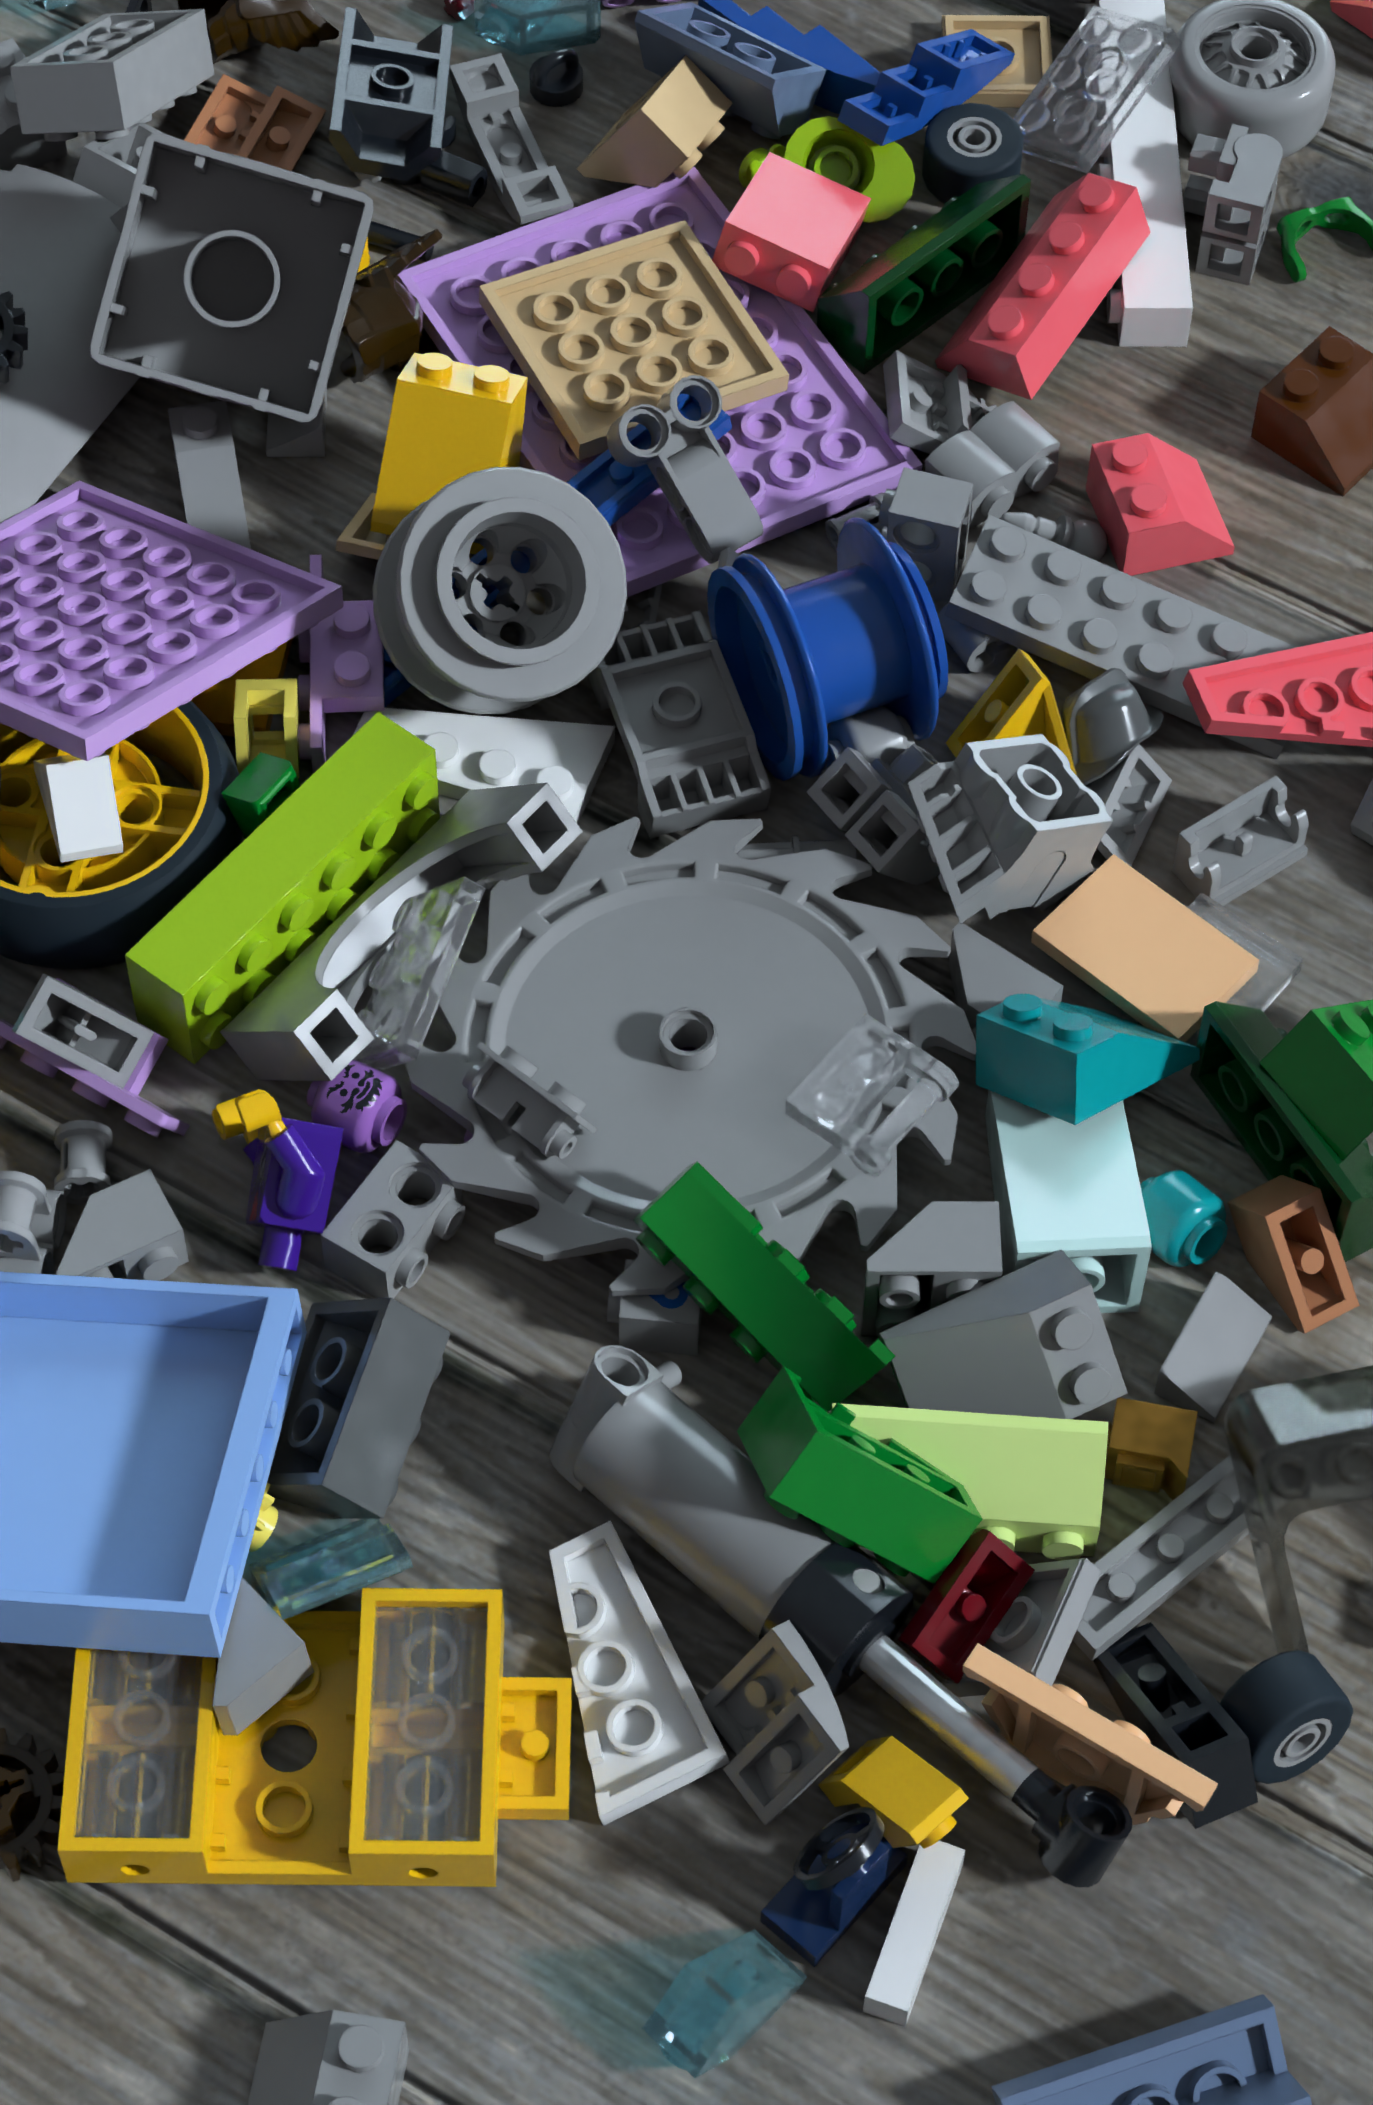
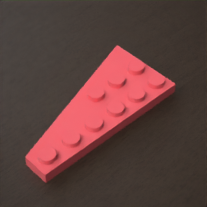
(1291, 694)

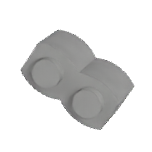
(1002, 456)

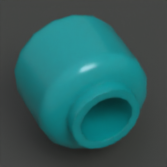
(1183, 1218)

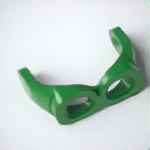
(1293, 226)

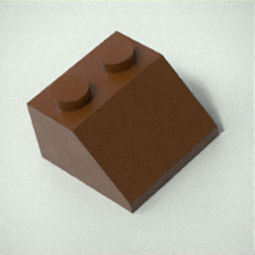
(1322, 411)

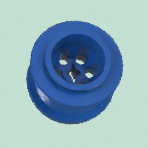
(829, 647)

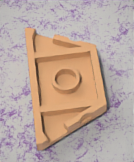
(1080, 1745)

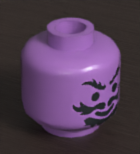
(362, 1103)

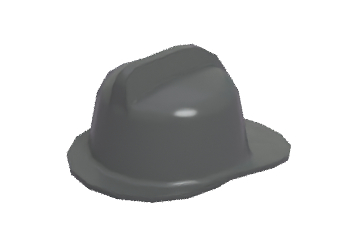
(1106, 723)

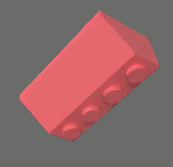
(1049, 286)

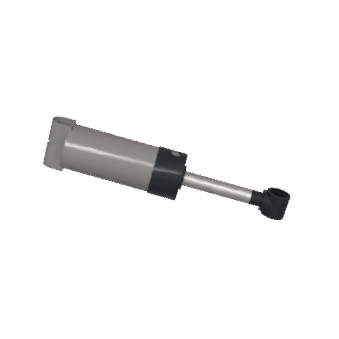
(708, 1517)

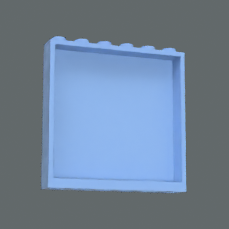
(135, 1455)

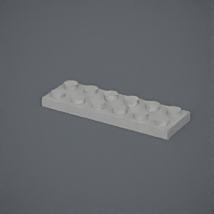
(1098, 619)

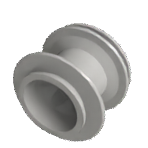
(572, 566)

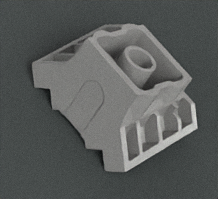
(1008, 825)

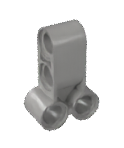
(691, 468)

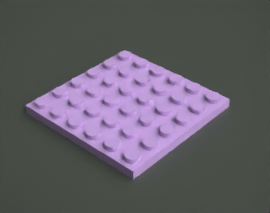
(131, 616)

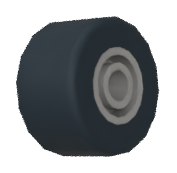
(970, 147)
(1288, 1713)

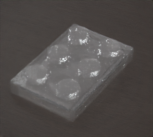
(1093, 87)
(416, 971)

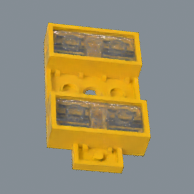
(406, 1775)

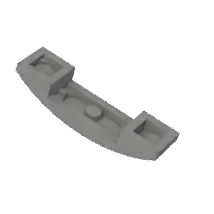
(505, 142)

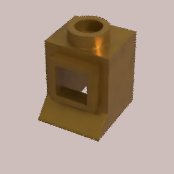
(1150, 1446)

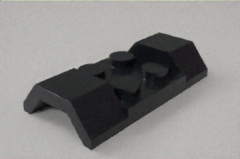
(389, 100)

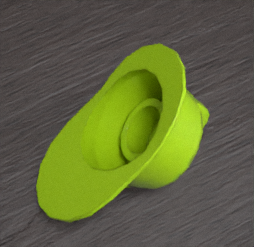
(855, 162)

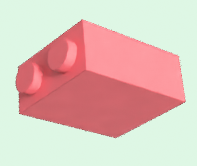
(790, 231)

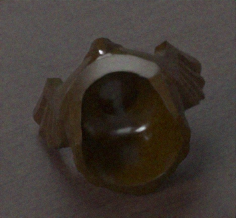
(251, 23)
(384, 318)

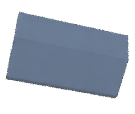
(1205, 2060)

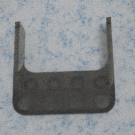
(1296, 1453)

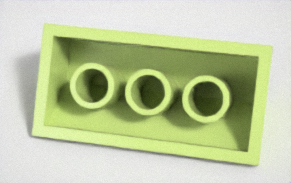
(1027, 1475)

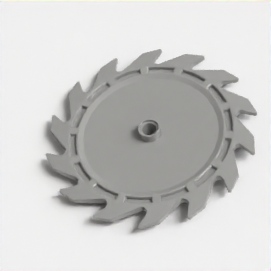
(667, 957)

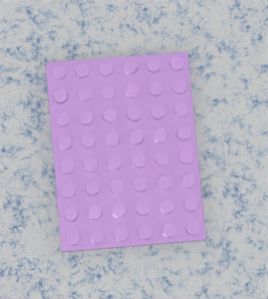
(794, 451)

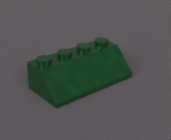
(925, 273)
(1273, 1127)

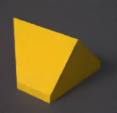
(1014, 706)

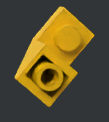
(900, 1788)

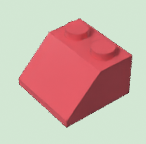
(1154, 505)

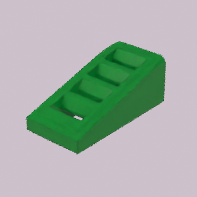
(255, 786)

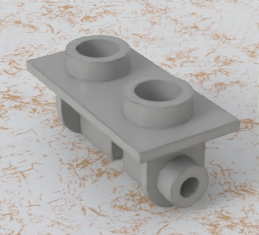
(548, 1115)

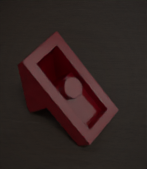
(965, 1604)

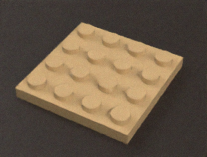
(626, 328)

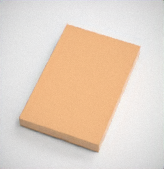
(1144, 950)

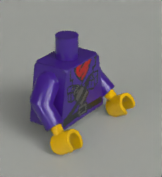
(290, 1172)

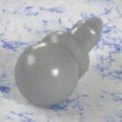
(1080, 536)

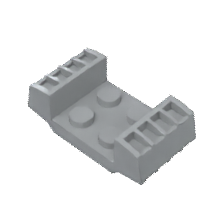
(681, 725)

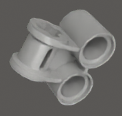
(29, 1223)

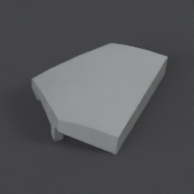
(926, 405)

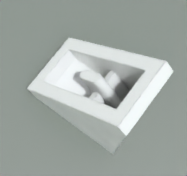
(80, 806)

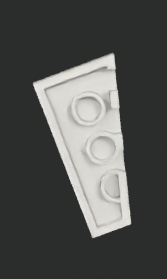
(509, 752)
(632, 1691)

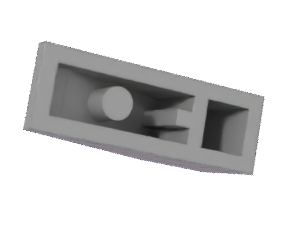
(208, 470)

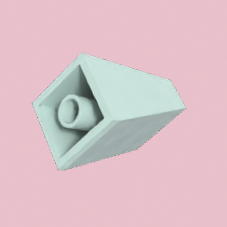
(1070, 1193)

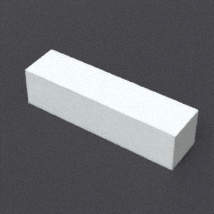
(913, 1932)

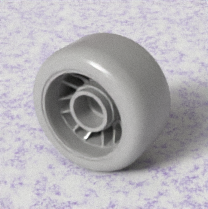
(1254, 69)

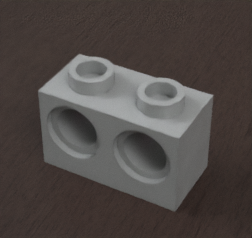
(931, 523)
(381, 1217)

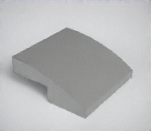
(777, 1721)

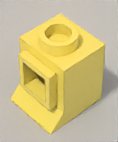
(265, 698)

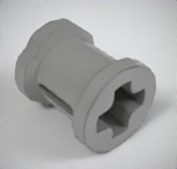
(82, 1159)

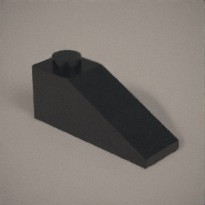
(1180, 1718)

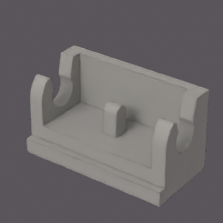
(1241, 844)

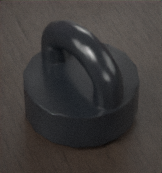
(556, 78)

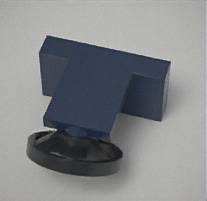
(833, 1883)

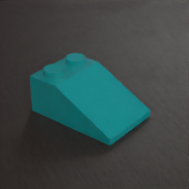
(1070, 1056)

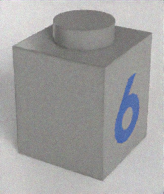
(657, 1321)

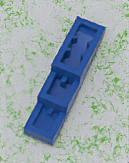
(846, 72)
(938, 76)

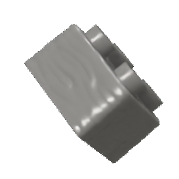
(231, 278)

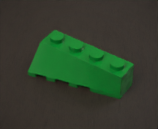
(757, 1287)

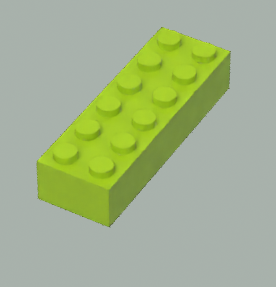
(283, 886)

